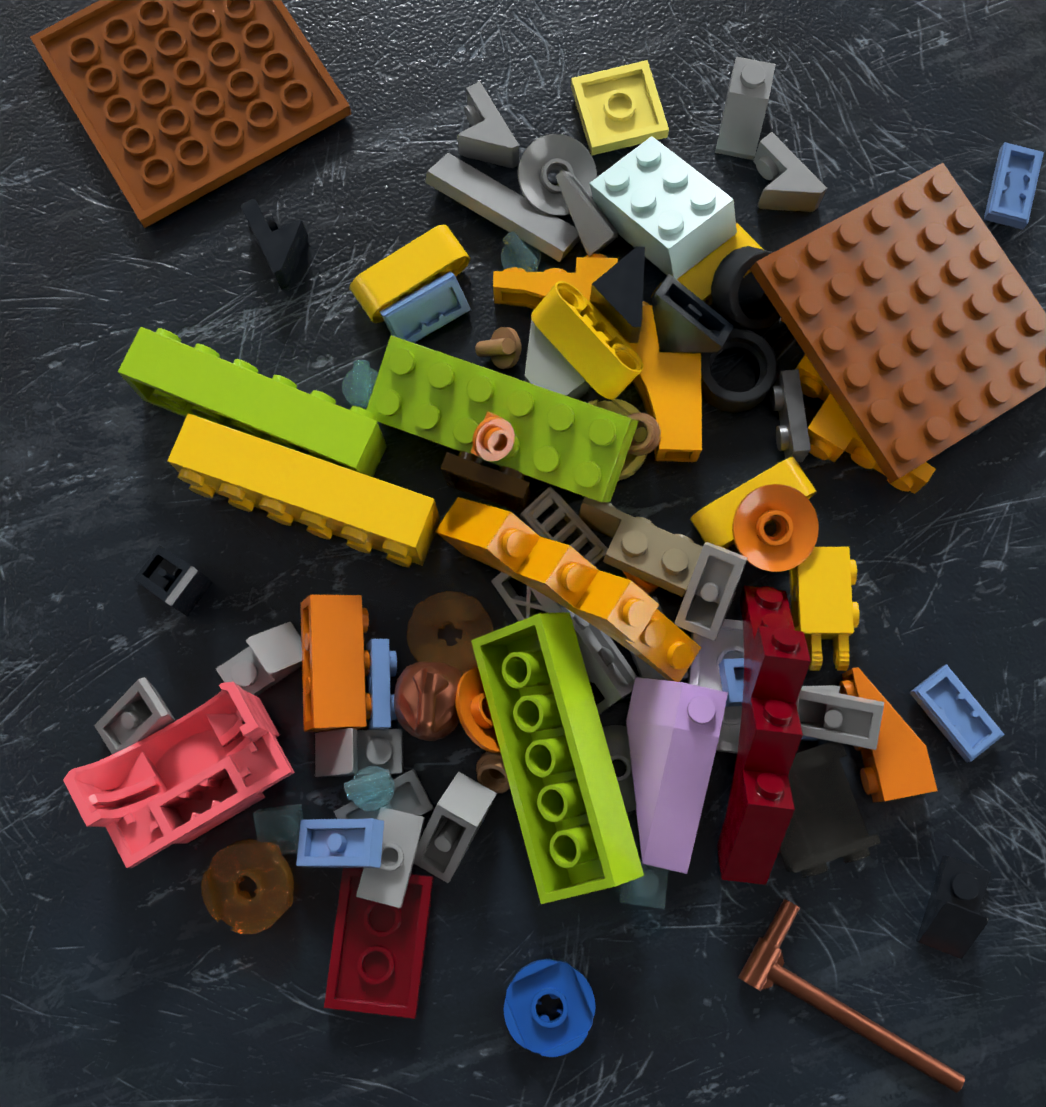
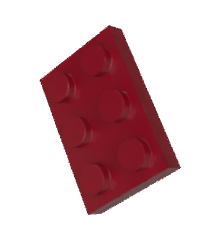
(378, 949)

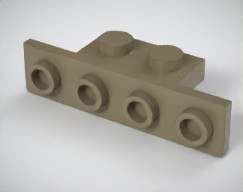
(642, 547)

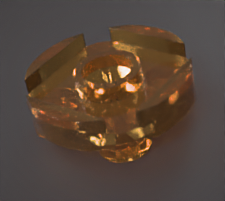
(442, 609)
(235, 907)

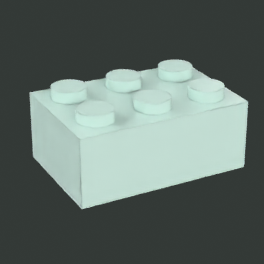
(664, 207)

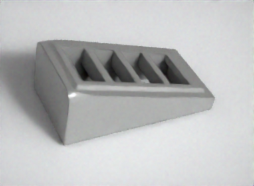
(591, 223)
(575, 523)

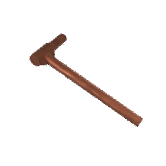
(766, 968)

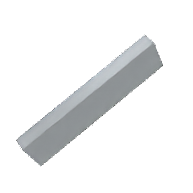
(502, 206)

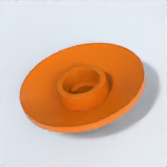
(795, 527)
(474, 711)

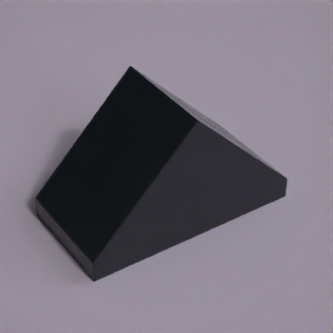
(620, 294)
(686, 321)
(173, 580)

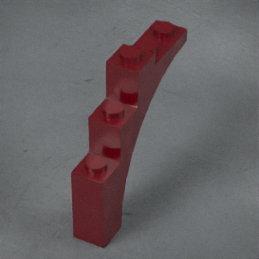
(768, 737)

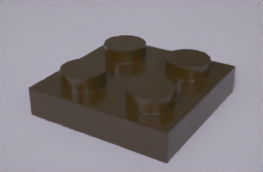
(499, 487)

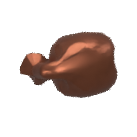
(427, 700)

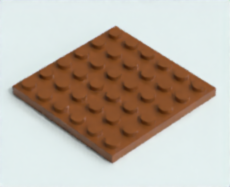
(188, 91)
(911, 319)

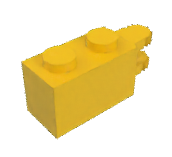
(824, 603)

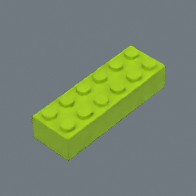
(240, 398)
(555, 434)
(556, 758)

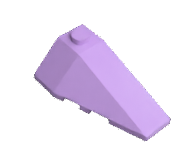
(672, 753)

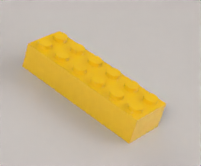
(305, 491)

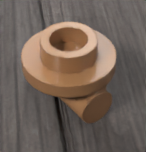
(502, 348)

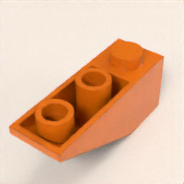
(901, 760)

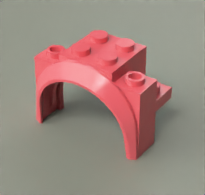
(182, 776)

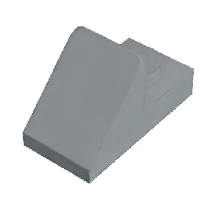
(489, 135)
(792, 182)
(710, 591)
(266, 660)
(839, 716)
(134, 717)
(349, 750)

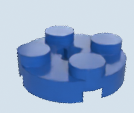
(538, 1032)

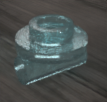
(519, 254)
(359, 383)
(370, 788)

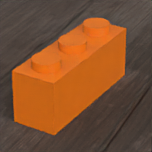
(334, 663)

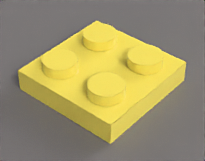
(619, 107)

